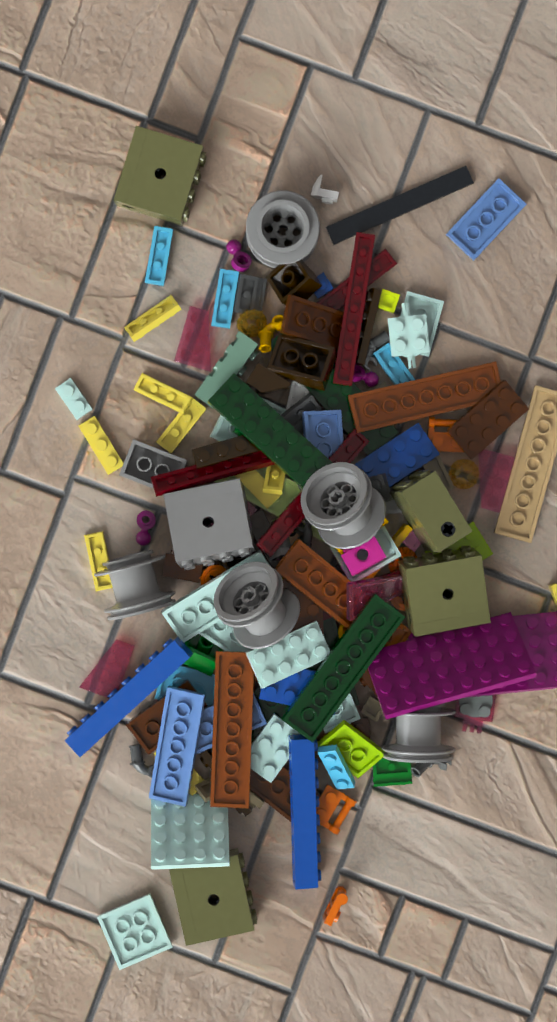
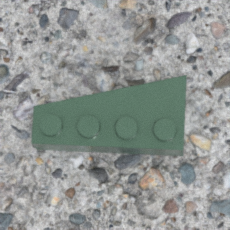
(233, 361)

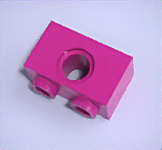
(355, 565)

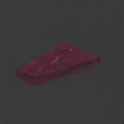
(195, 340)
(494, 478)
(360, 592)
(109, 670)

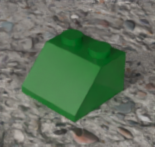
(203, 656)

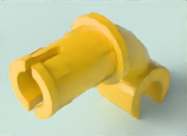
(267, 333)

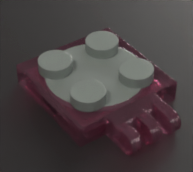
(475, 711)

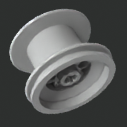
(286, 205)
(343, 505)
(135, 585)
(256, 605)
(420, 737)

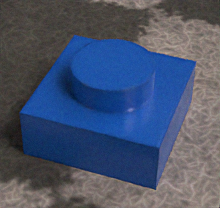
(325, 288)

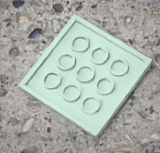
(189, 835)

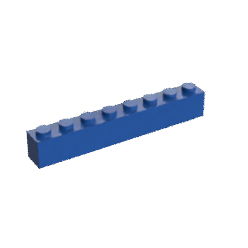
(129, 696)
(303, 812)

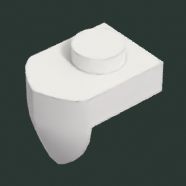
(325, 195)

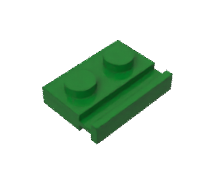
(391, 773)

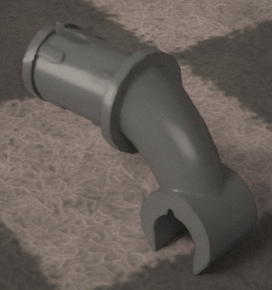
(374, 344)
(307, 532)
(137, 760)
(419, 768)

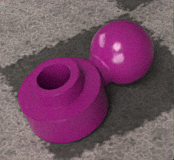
(234, 247)
(370, 379)
(143, 537)

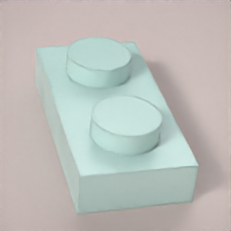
(73, 399)

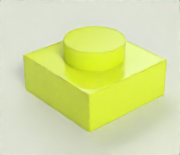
(388, 301)

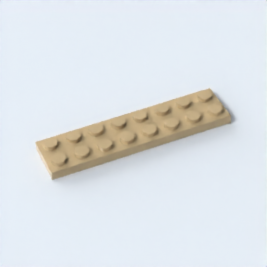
(530, 468)

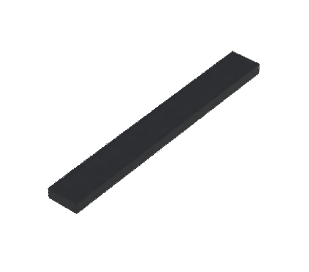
(399, 205)

